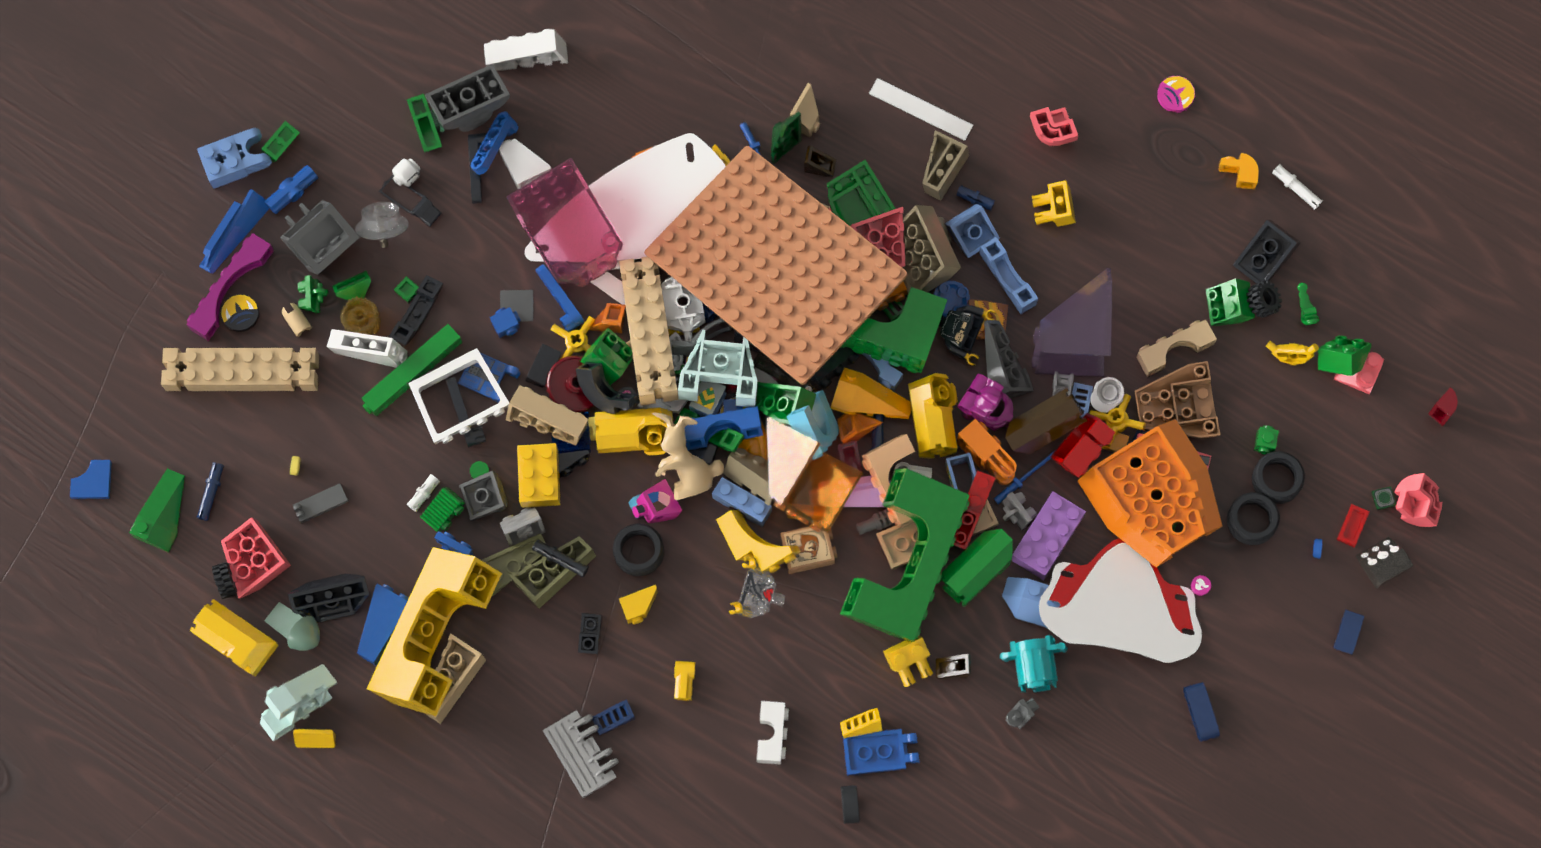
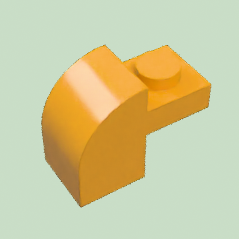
(1244, 167)

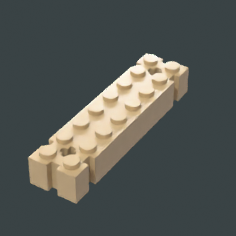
(648, 331)
(240, 369)

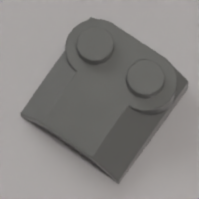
(484, 495)

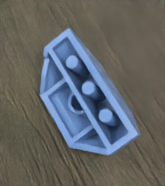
(1024, 598)

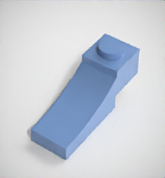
(888, 375)

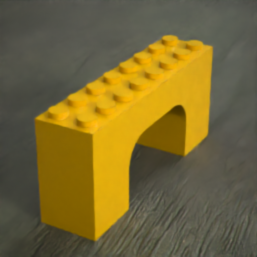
(442, 587)

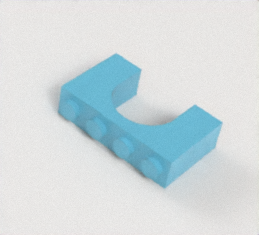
(816, 424)

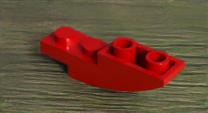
(978, 497)

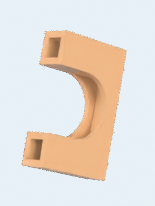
(879, 464)

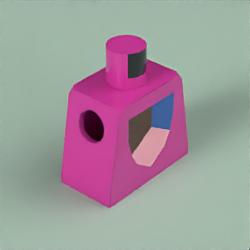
(657, 504)

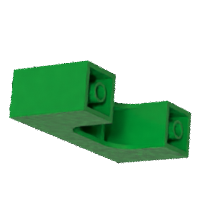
(907, 338)
(937, 516)

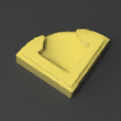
(591, 423)

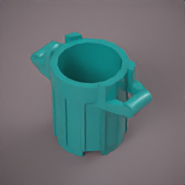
(1035, 662)

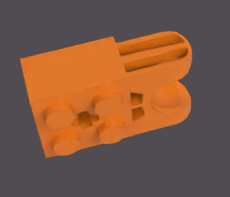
(987, 452)

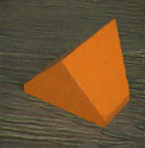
(611, 317)
(855, 426)

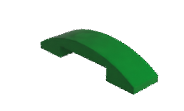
(724, 439)

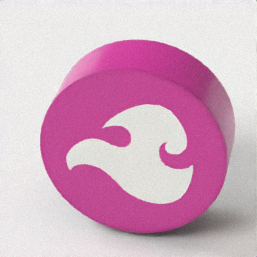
(1200, 585)

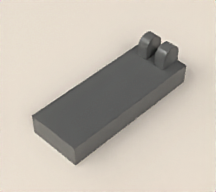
(320, 503)

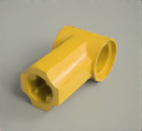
(684, 677)

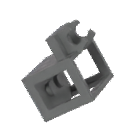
(319, 236)

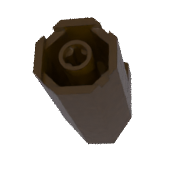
(1044, 423)

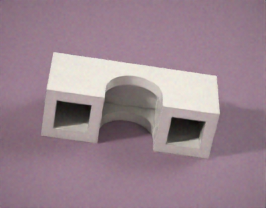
(771, 750)

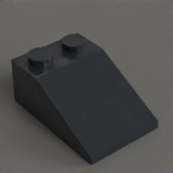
(1266, 252)

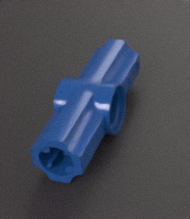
(291, 189)

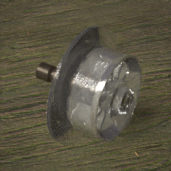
(381, 222)

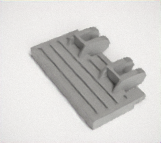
(578, 754)

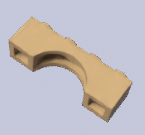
(1197, 336)

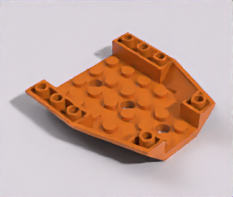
(1125, 500)

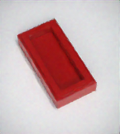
(1353, 525)

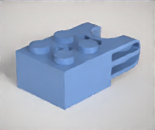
(237, 159)

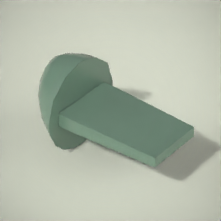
(300, 631)

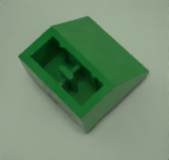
(1229, 303)
(612, 353)
(1343, 355)

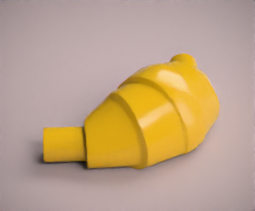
(1292, 353)

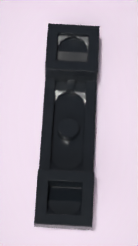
(417, 311)

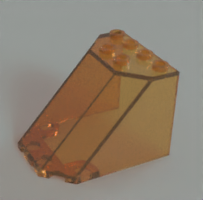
(806, 486)

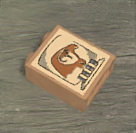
(813, 546)

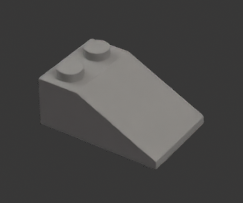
(522, 526)

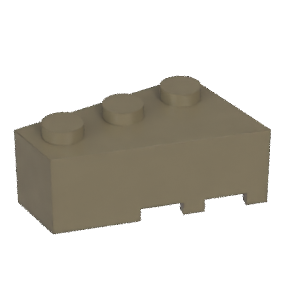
(944, 164)
(748, 470)

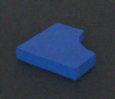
(94, 482)

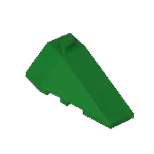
(780, 400)
(160, 514)

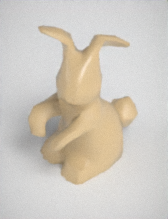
(693, 472)

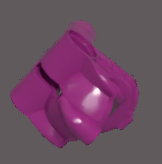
(982, 400)

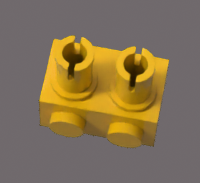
(1061, 205)
(906, 653)

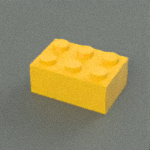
(538, 475)

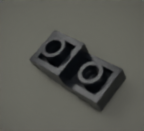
(589, 633)

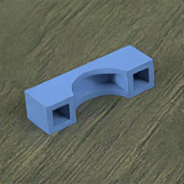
(1001, 267)

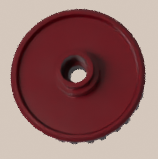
(560, 385)

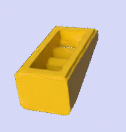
(868, 723)

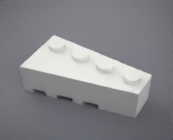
(526, 50)

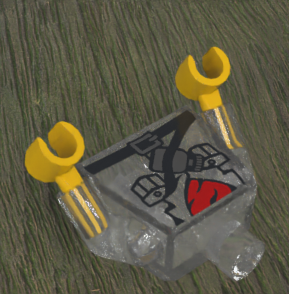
(757, 592)

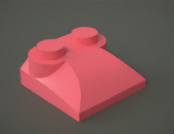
(1367, 377)

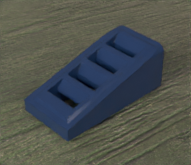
(623, 720)

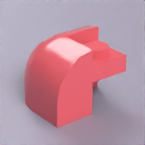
(1054, 126)
(1419, 500)

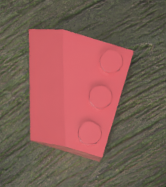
(885, 233)
(252, 557)

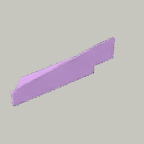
(864, 494)

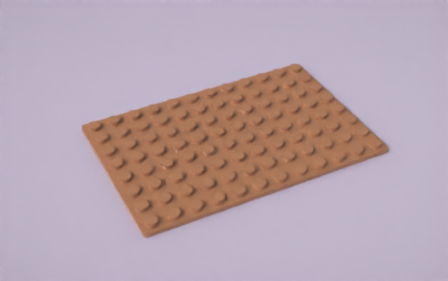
(775, 264)

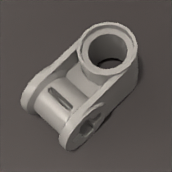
(1061, 382)

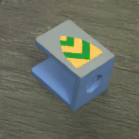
(709, 399)
(959, 460)

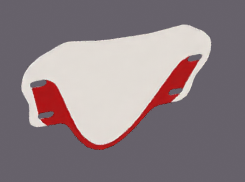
(1121, 606)

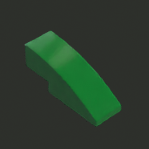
(424, 122)

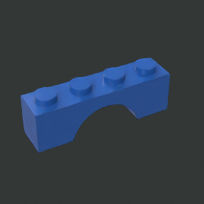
(745, 421)

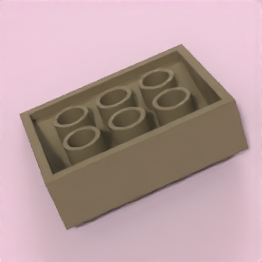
(927, 250)

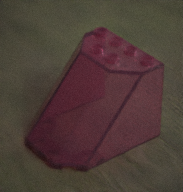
(567, 225)

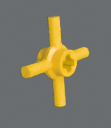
(575, 335)
(1118, 419)

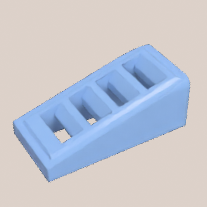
(1087, 396)

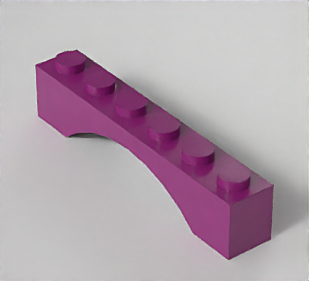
(252, 255)

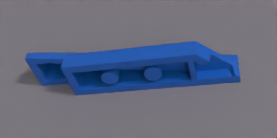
(233, 229)

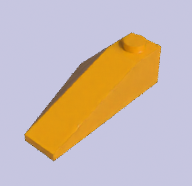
(864, 395)

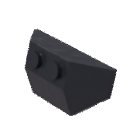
(329, 597)

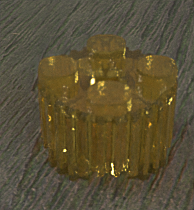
(360, 307)

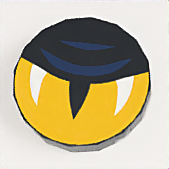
(240, 313)

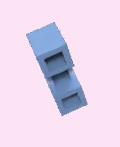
(745, 502)

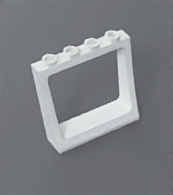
(444, 372)

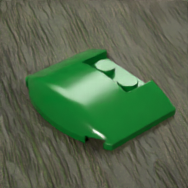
(858, 195)

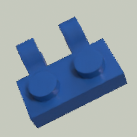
(449, 543)

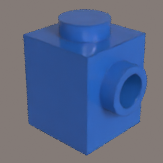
(505, 322)

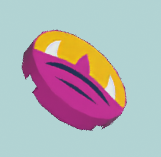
(1176, 94)

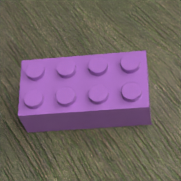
(1048, 535)

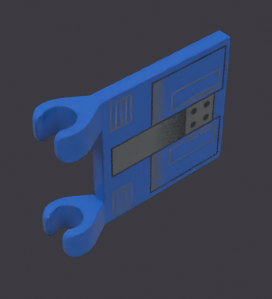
(477, 381)

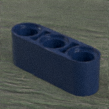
(1201, 711)

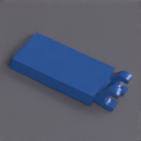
(879, 752)

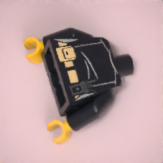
(961, 329)

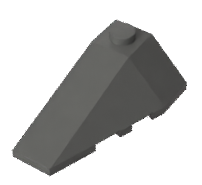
(1003, 363)

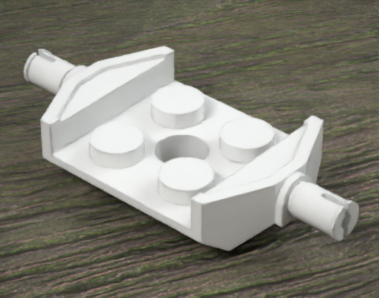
(680, 317)

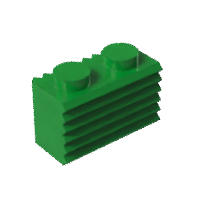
(443, 509)

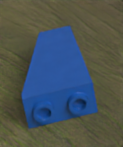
(380, 622)

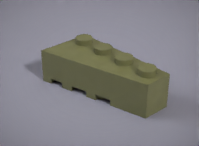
(546, 578)

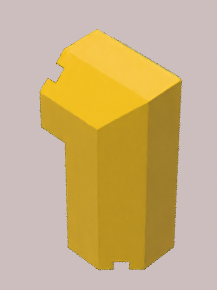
(932, 415)
(631, 431)
(233, 637)

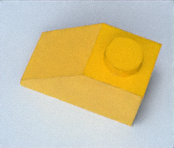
(637, 605)

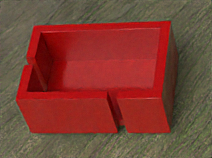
(1083, 445)

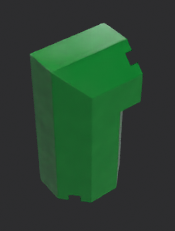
(977, 566)

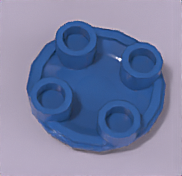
(955, 293)

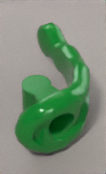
(1308, 312)

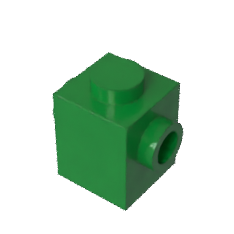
(1266, 440)

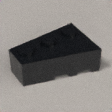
(833, 367)

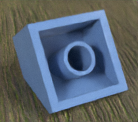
(971, 230)

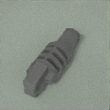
(878, 521)

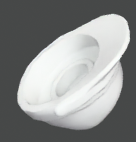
(1107, 394)

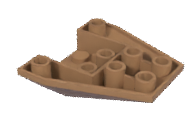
(1183, 397)

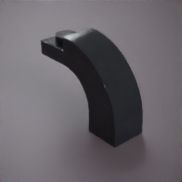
(600, 393)

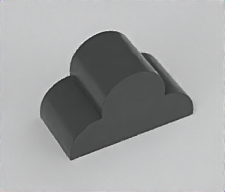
(469, 100)

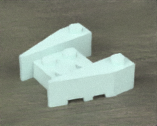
(719, 364)
(296, 700)

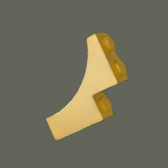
(747, 543)

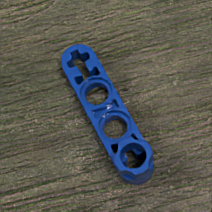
(501, 127)
(572, 318)

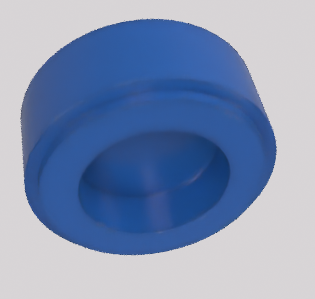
(1317, 548)

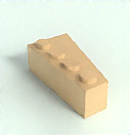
(546, 415)
(461, 665)

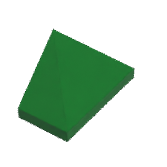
(353, 286)

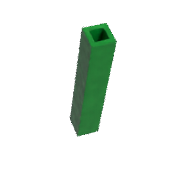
(411, 369)

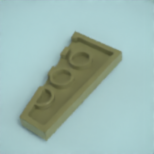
(513, 560)

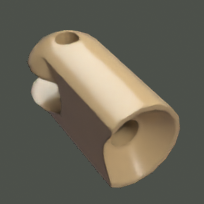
(296, 320)

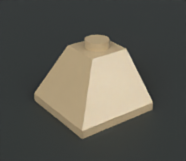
(809, 114)

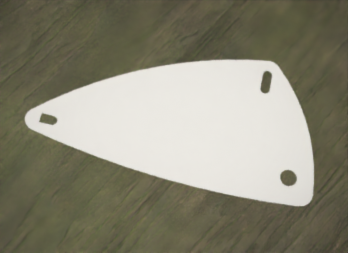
(654, 191)

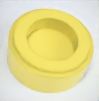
(295, 465)

